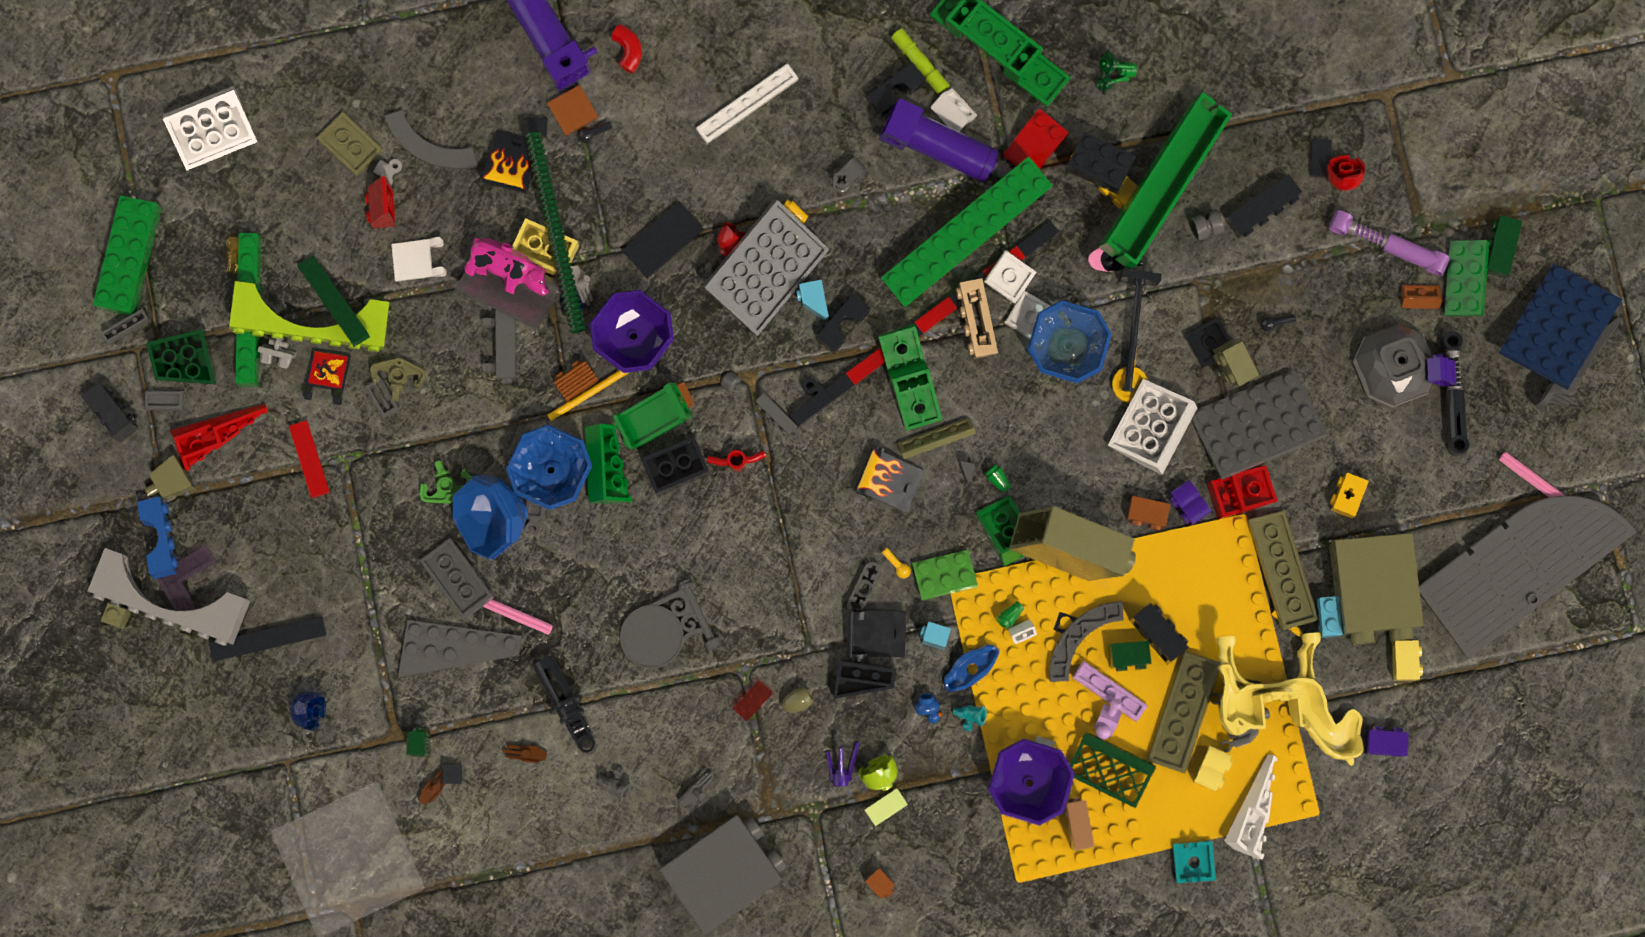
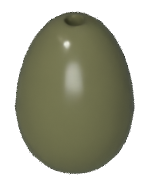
(797, 700)

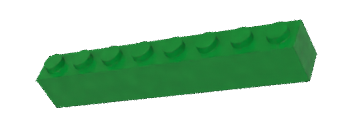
(246, 344)

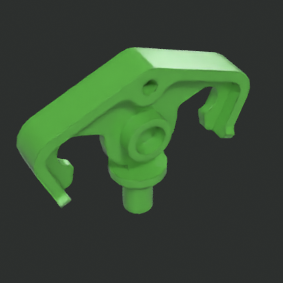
(445, 486)

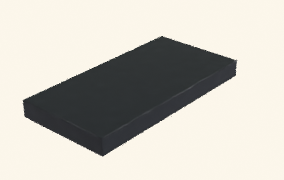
(663, 240)

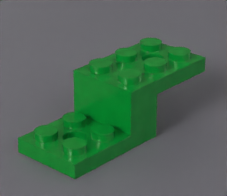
(910, 377)

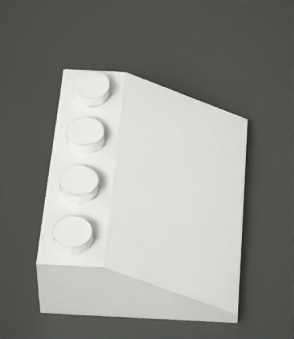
(209, 128)
(1153, 426)

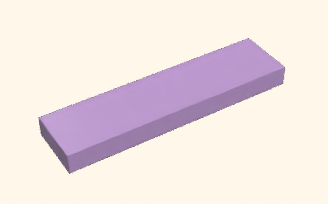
(1109, 690)

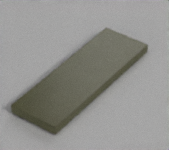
(1282, 570)
(1184, 712)

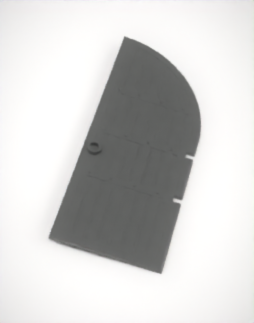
(1521, 566)

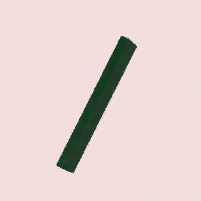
(333, 301)

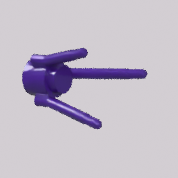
(840, 777)

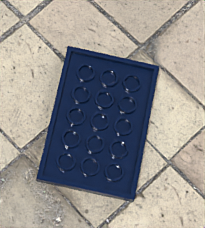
(1560, 326)

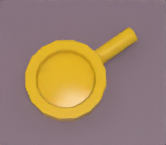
(1119, 381)

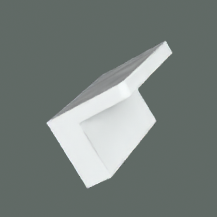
(953, 110)

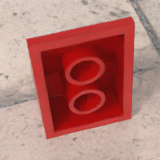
(1036, 140)
(381, 204)

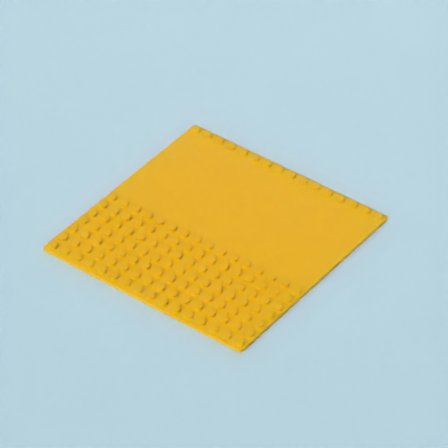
(1209, 589)

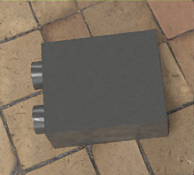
(723, 873)

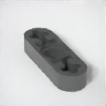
(865, 573)

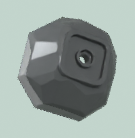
(1383, 375)

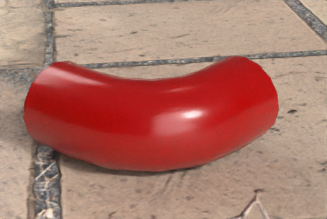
(631, 46)

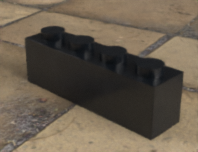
(1264, 206)

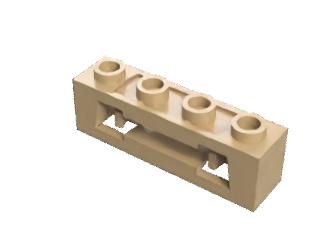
(970, 328)

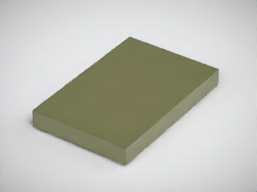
(349, 144)

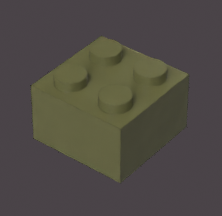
(1235, 362)

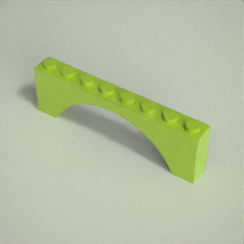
(253, 315)

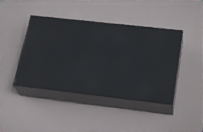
(1320, 157)

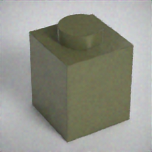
(115, 616)

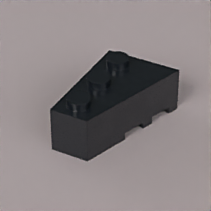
(110, 412)
(862, 678)

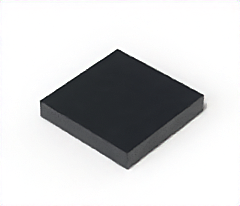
(1205, 339)

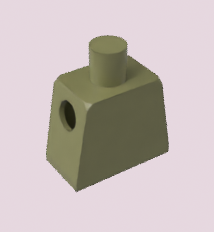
(169, 480)

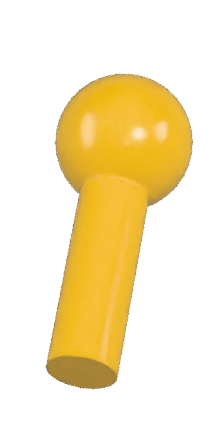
(902, 570)

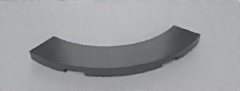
(426, 151)
(1076, 633)

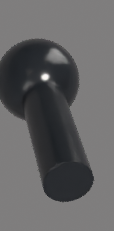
(586, 135)
(1268, 323)

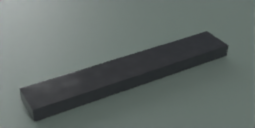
(269, 639)

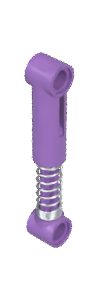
(1433, 261)

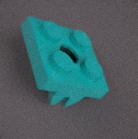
(1206, 867)

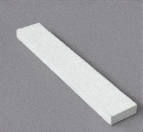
(747, 103)

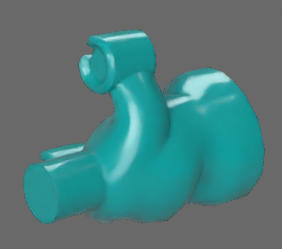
(971, 714)

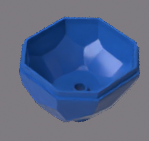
(489, 515)

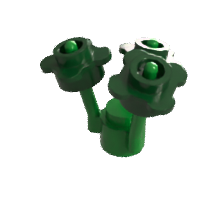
(1109, 65)

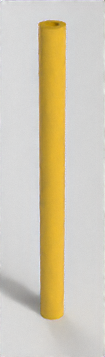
(585, 395)

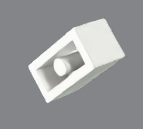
(1022, 631)

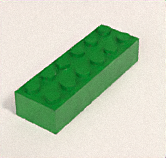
(127, 256)

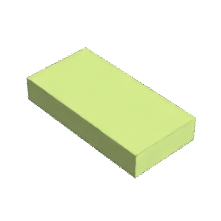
(886, 807)

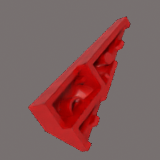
(199, 439)

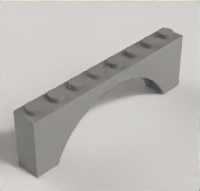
(218, 620)

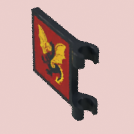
(327, 371)

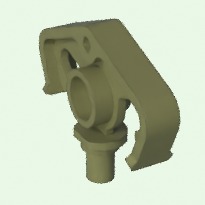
(397, 371)

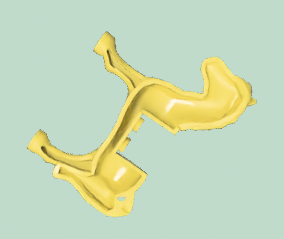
(1308, 708)

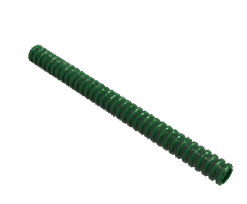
(555, 232)

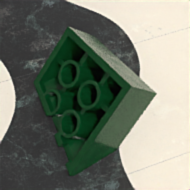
(183, 358)

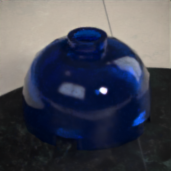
(307, 710)

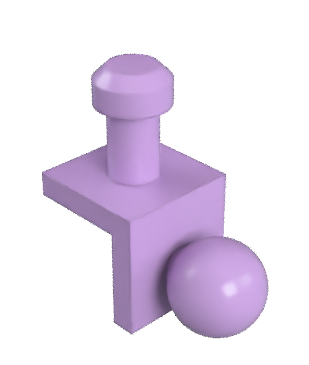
(1108, 719)

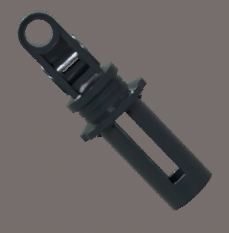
(568, 710)

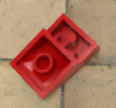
(1242, 492)

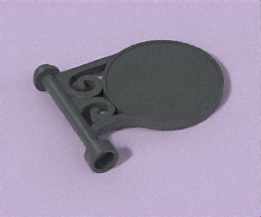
(655, 635)

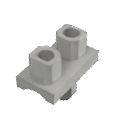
(268, 351)

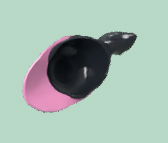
(1102, 261)

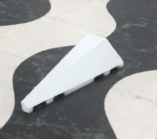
(1248, 827)

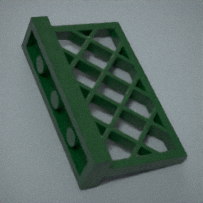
(1121, 756)

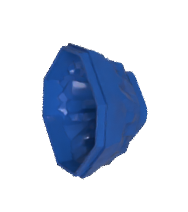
(536, 454)

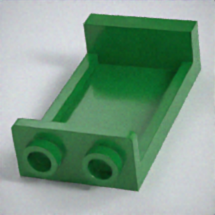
(652, 417)

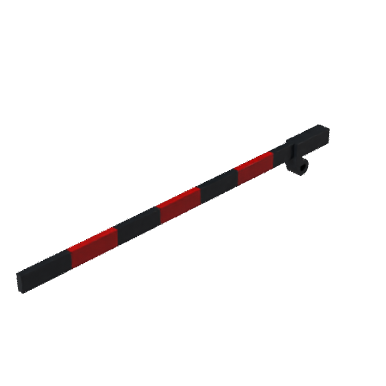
(874, 361)

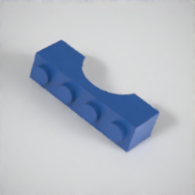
(161, 560)

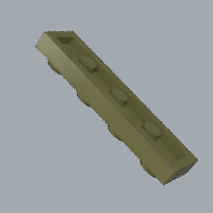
(936, 438)

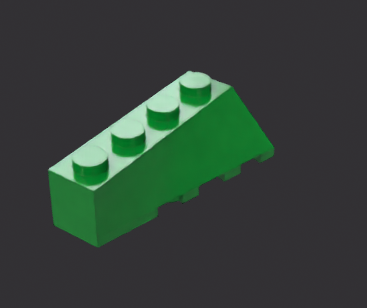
(606, 476)

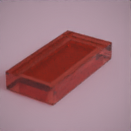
(752, 701)

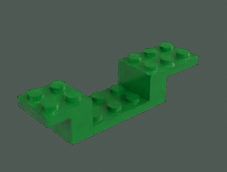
(1005, 44)

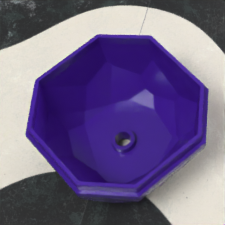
(627, 315)
(1050, 778)

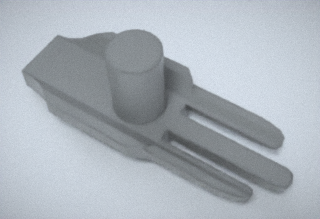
(582, 283)

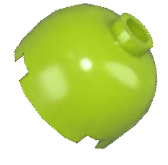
(880, 773)

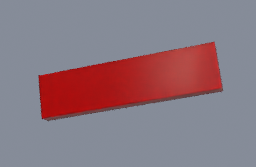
(309, 459)

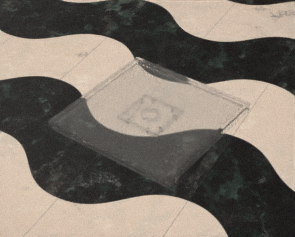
(348, 859)

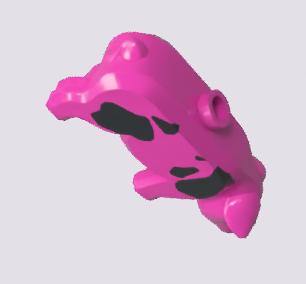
(505, 263)

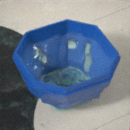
(1074, 325)

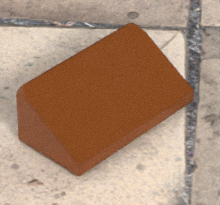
(1421, 296)

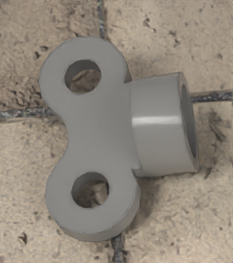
(387, 170)

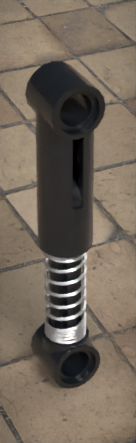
(1455, 399)

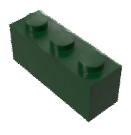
(1503, 245)

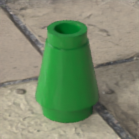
(998, 478)
(1009, 615)

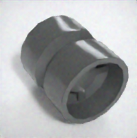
(1207, 224)

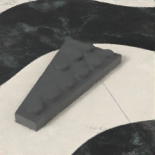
(442, 647)

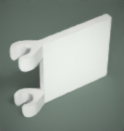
(414, 261)

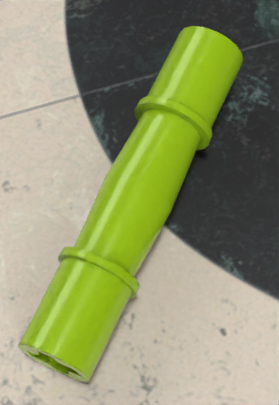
(931, 74)

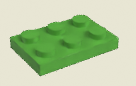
(945, 575)

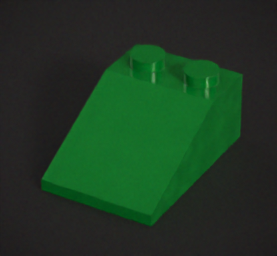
(999, 525)

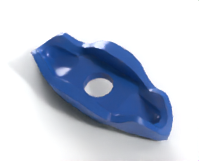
(958, 676)

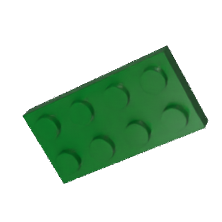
(1466, 278)

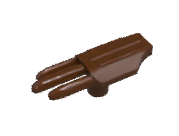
(528, 753)
(431, 790)

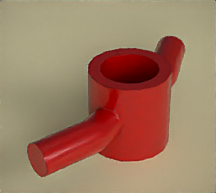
(727, 461)

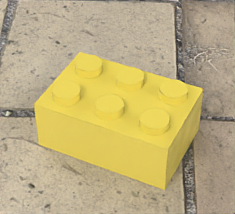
(534, 243)

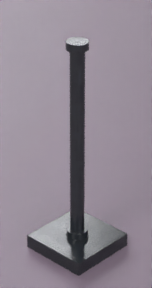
(1139, 279)

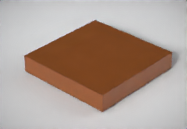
(572, 110)

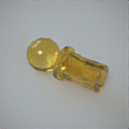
(232, 256)

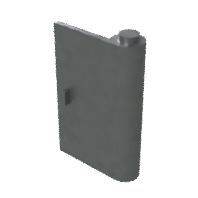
(522, 305)

